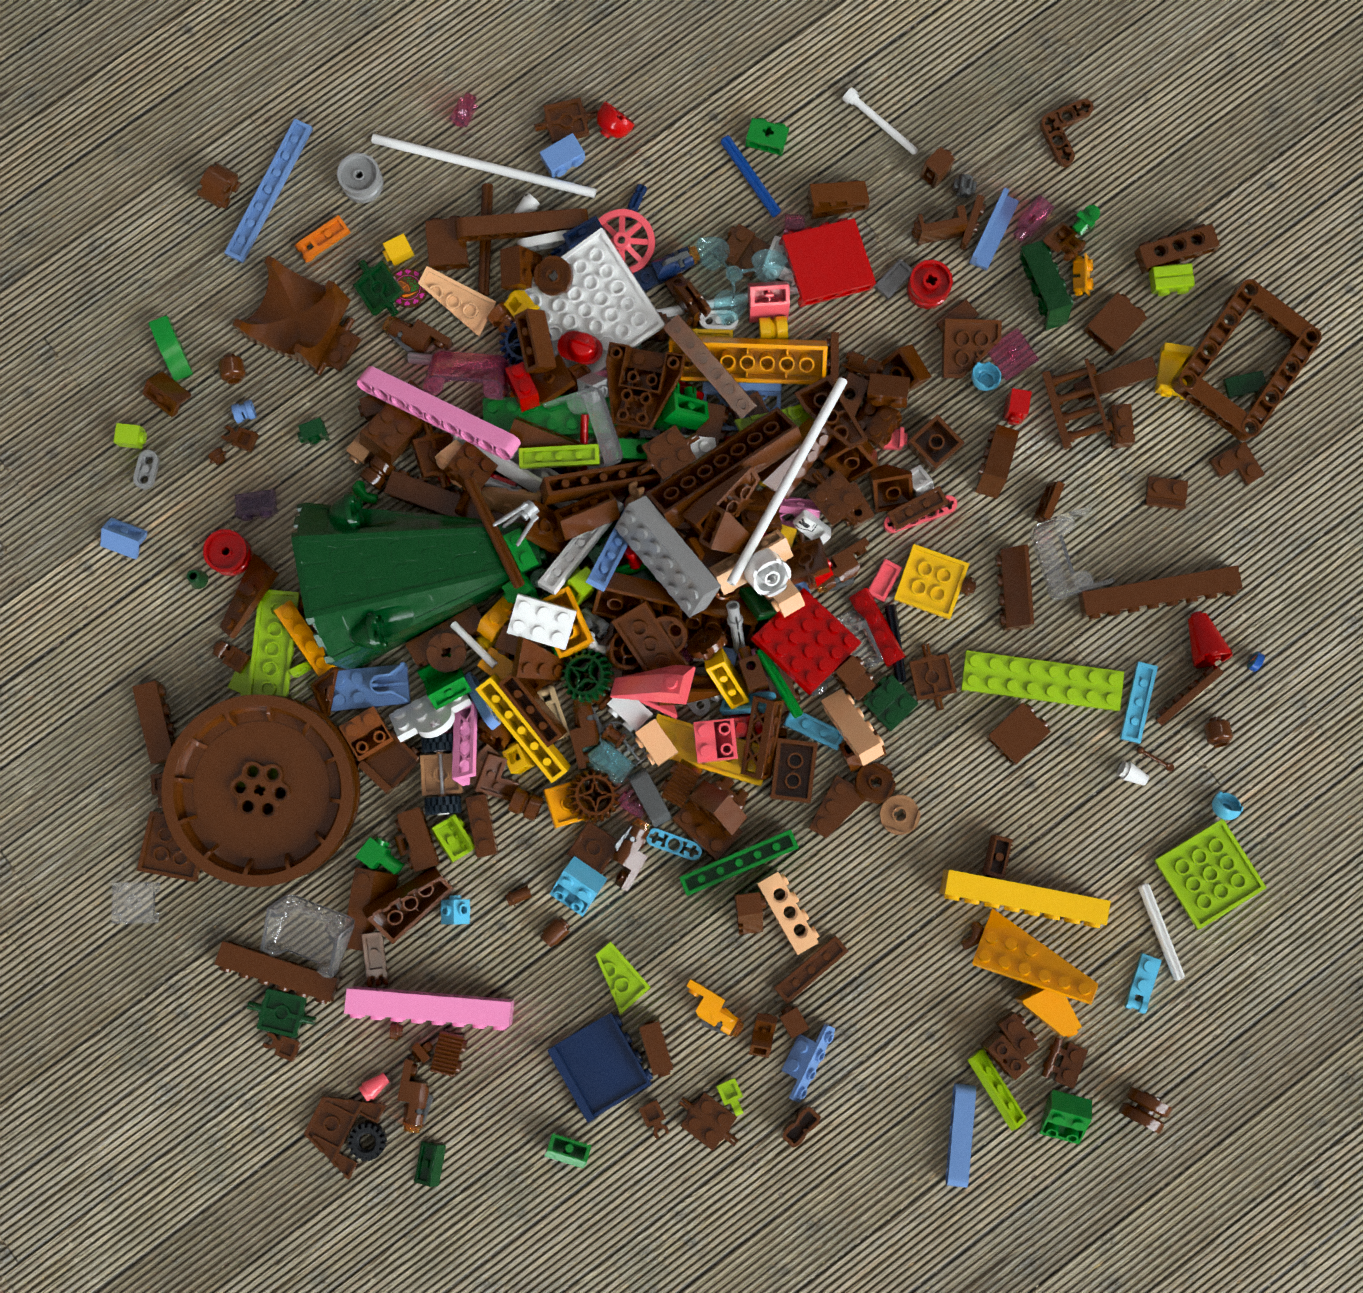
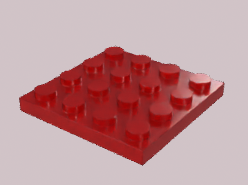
(807, 643)

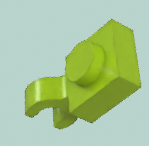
(730, 1094)

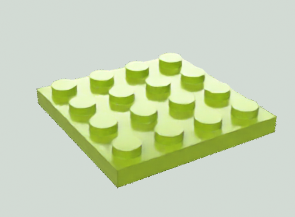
(1210, 874)

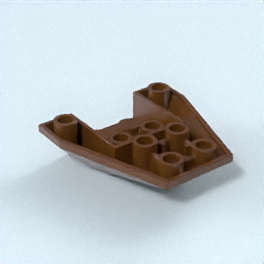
(640, 383)

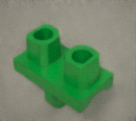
(1086, 219)

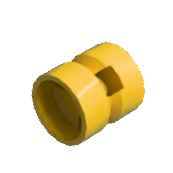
(773, 328)

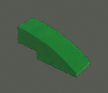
(170, 348)

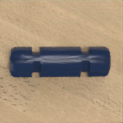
(636, 198)

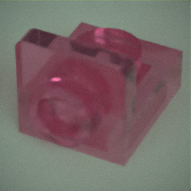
(633, 808)

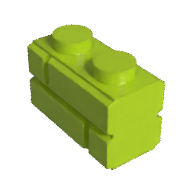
(1171, 278)

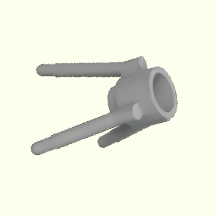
(526, 510)

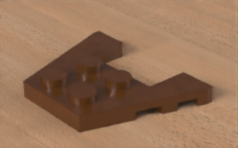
(332, 1125)

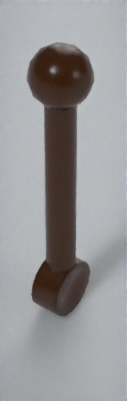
(1169, 767)

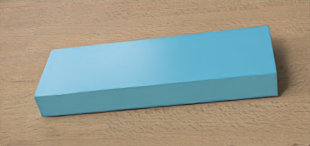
(814, 729)

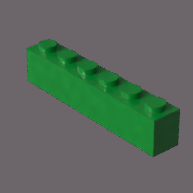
(738, 862)

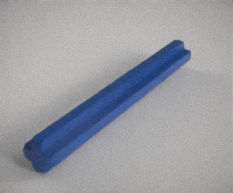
(750, 176)

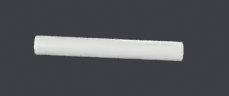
(473, 644)

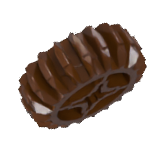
(576, 797)

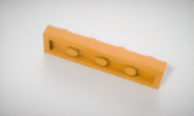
(302, 637)

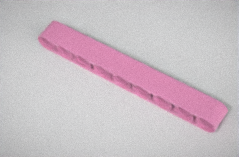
(438, 413)

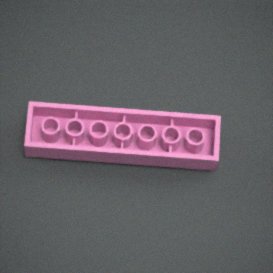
(429, 1006)

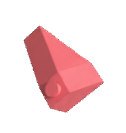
(663, 685)

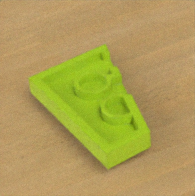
(622, 978)

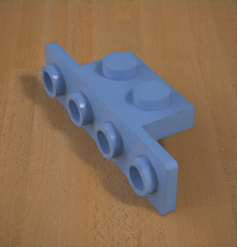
(805, 1059)

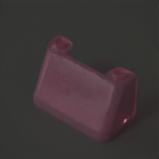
(468, 367)

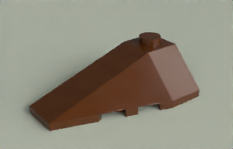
(841, 420)
(727, 495)
(366, 888)

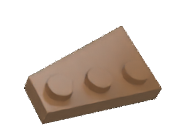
(506, 501)

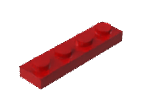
(884, 638)

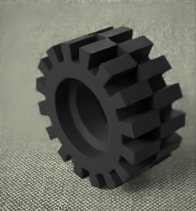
(358, 1150)

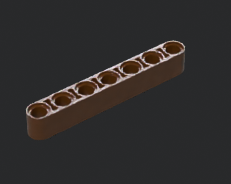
(517, 224)

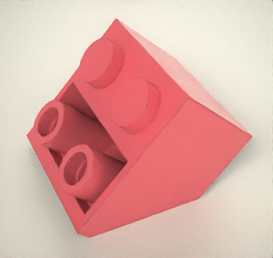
(768, 300)
(715, 740)

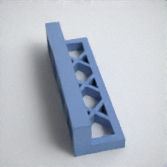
(994, 231)

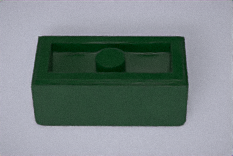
(430, 1163)

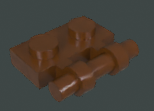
(1064, 239)
(1070, 1063)

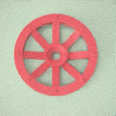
(626, 246)

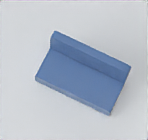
(122, 537)

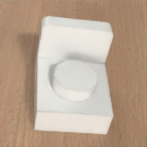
(921, 481)

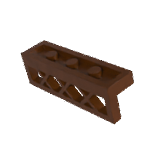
(771, 722)

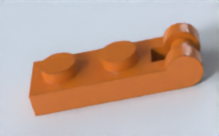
(322, 238)

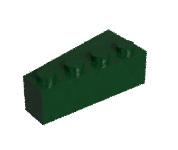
(1046, 284)

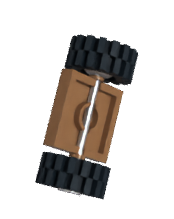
(437, 776)

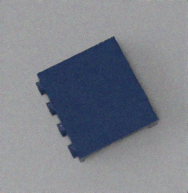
(600, 1066)

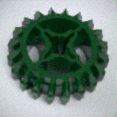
(582, 681)

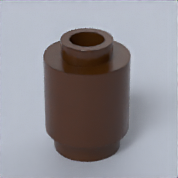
(555, 931)

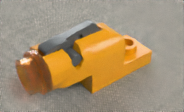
(712, 1013)

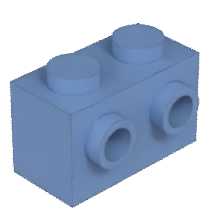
(562, 156)

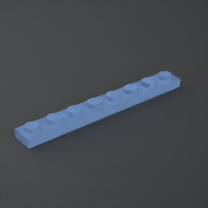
(268, 190)

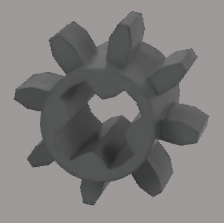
(964, 186)

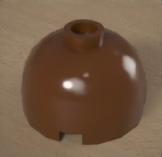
(619, 653)
(495, 738)

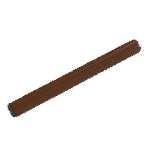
(485, 246)
(494, 532)

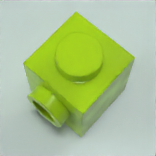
(130, 436)

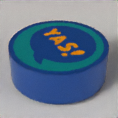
(1255, 661)

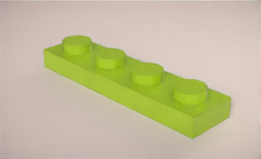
(559, 456)
(997, 1089)

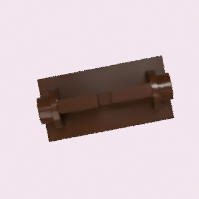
(855, 365)

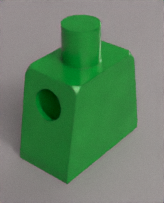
(631, 450)

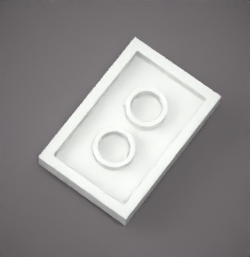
(541, 621)

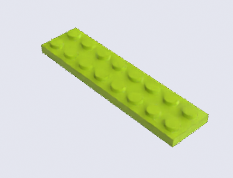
(1042, 680)

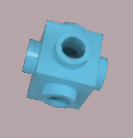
(455, 910)

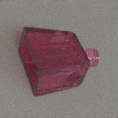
(1038, 213)

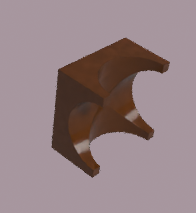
(295, 315)

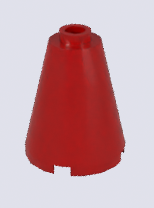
(1206, 641)

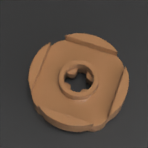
(889, 820)

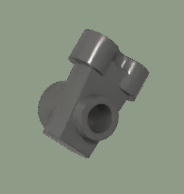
(595, 623)

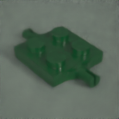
(378, 288)
(281, 1013)

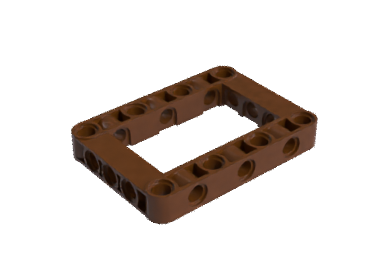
(1213, 402)

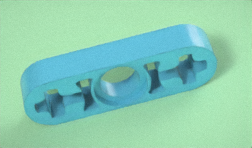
(686, 854)

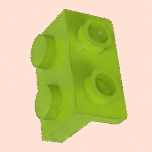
(453, 838)

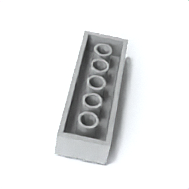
(667, 556)

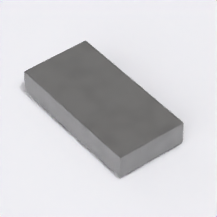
(893, 279)

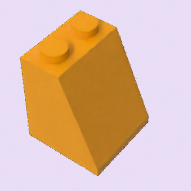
(1051, 1010)

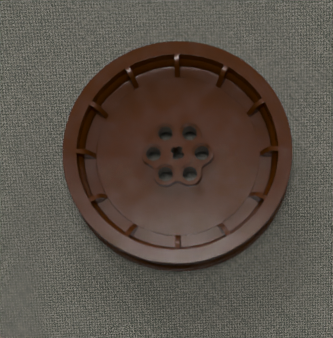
(210, 812)

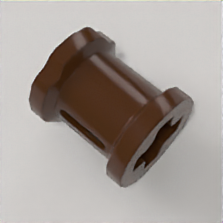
(613, 736)

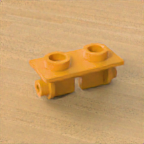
(1084, 282)

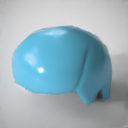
(986, 376)
(1226, 806)

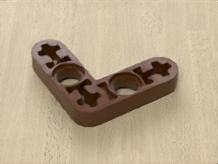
(1058, 125)

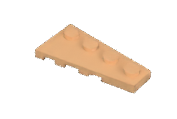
(459, 299)

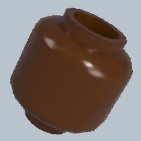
(231, 369)
(1218, 732)

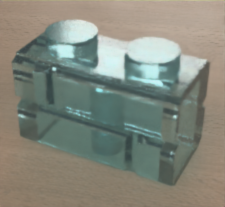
(612, 762)

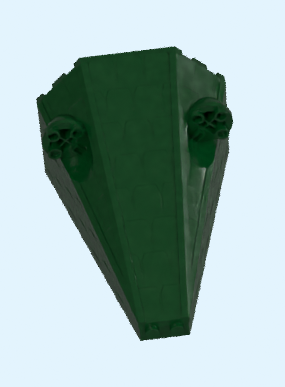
(390, 574)

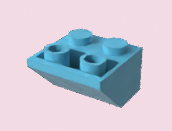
(578, 886)

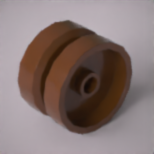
(1145, 1109)

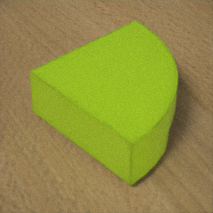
(300, 669)

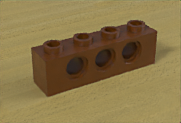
(1203, 234)

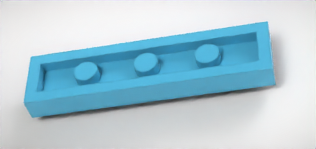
(1138, 702)

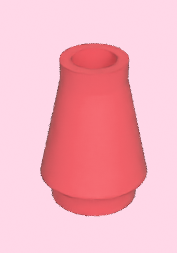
(373, 1086)

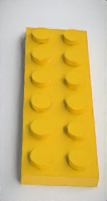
(683, 739)

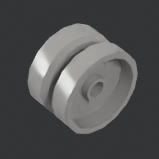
(360, 177)

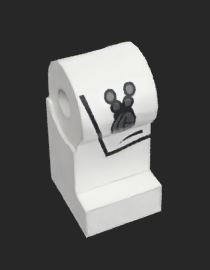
(812, 526)

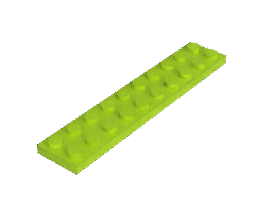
(271, 653)

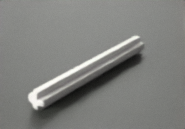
(1161, 931)

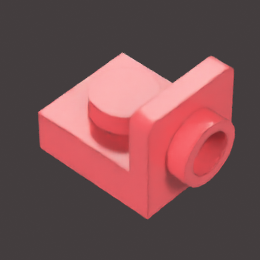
(898, 440)

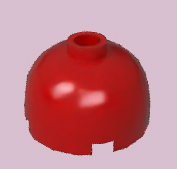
(613, 122)

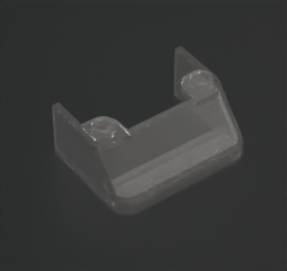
(594, 403)
(1055, 560)

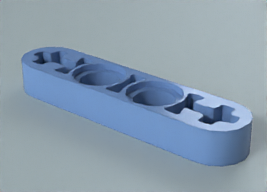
(485, 711)

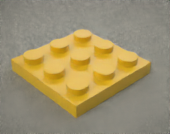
(931, 581)

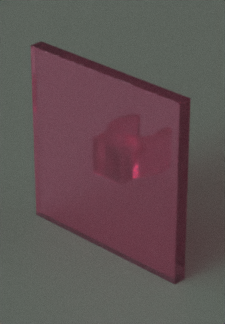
(1013, 354)

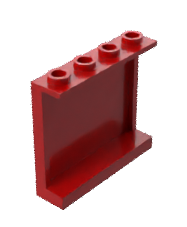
(828, 261)

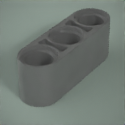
(650, 797)

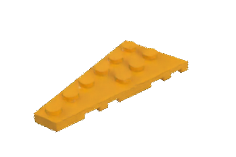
(1020, 956)

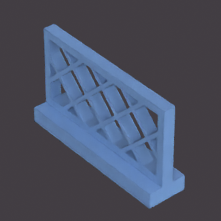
(764, 389)

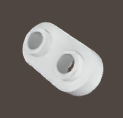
(716, 322)

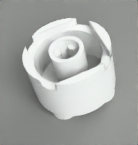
(767, 572)

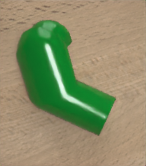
(359, 490)

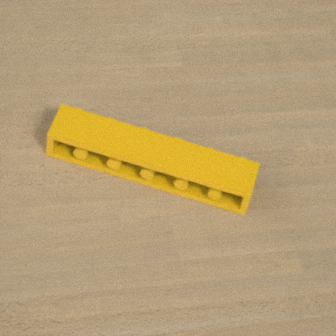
(547, 759)

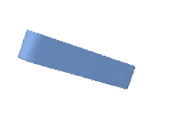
(960, 1135)

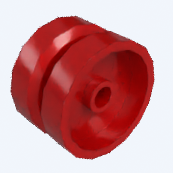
(929, 284)
(217, 547)

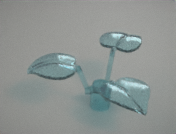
(729, 304)

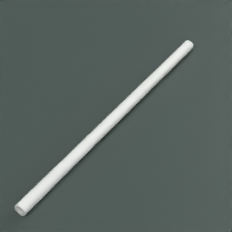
(483, 165)
(786, 481)

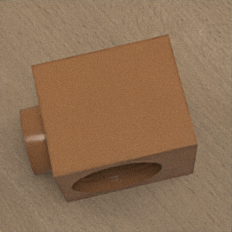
(359, 453)

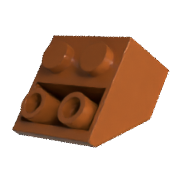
(366, 733)

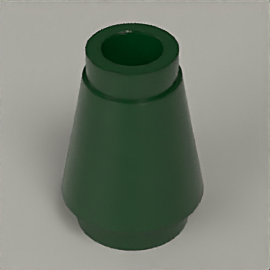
(200, 581)

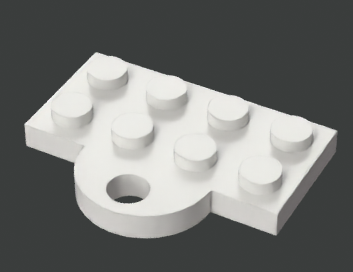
(423, 718)

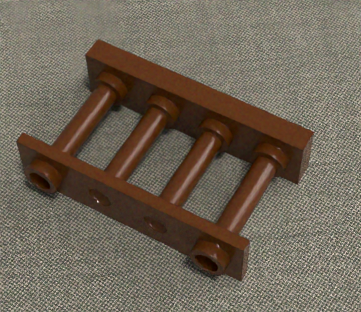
(1064, 418)

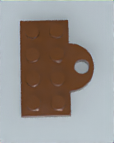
(651, 637)

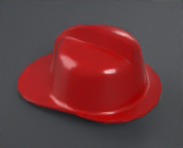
(580, 347)

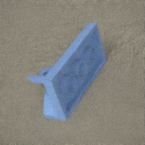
(371, 687)

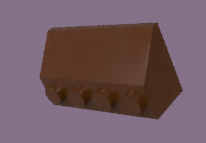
(1015, 588)

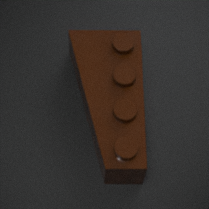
(407, 904)

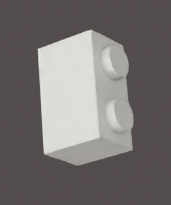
(631, 711)

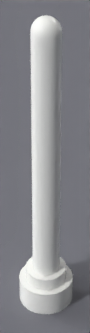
(852, 97)

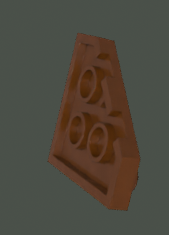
(966, 344)
(161, 853)

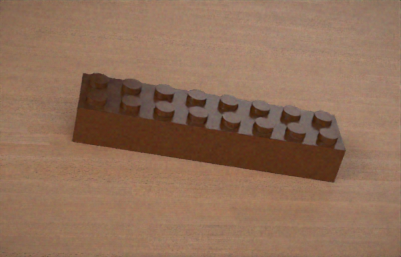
(755, 445)
(628, 591)

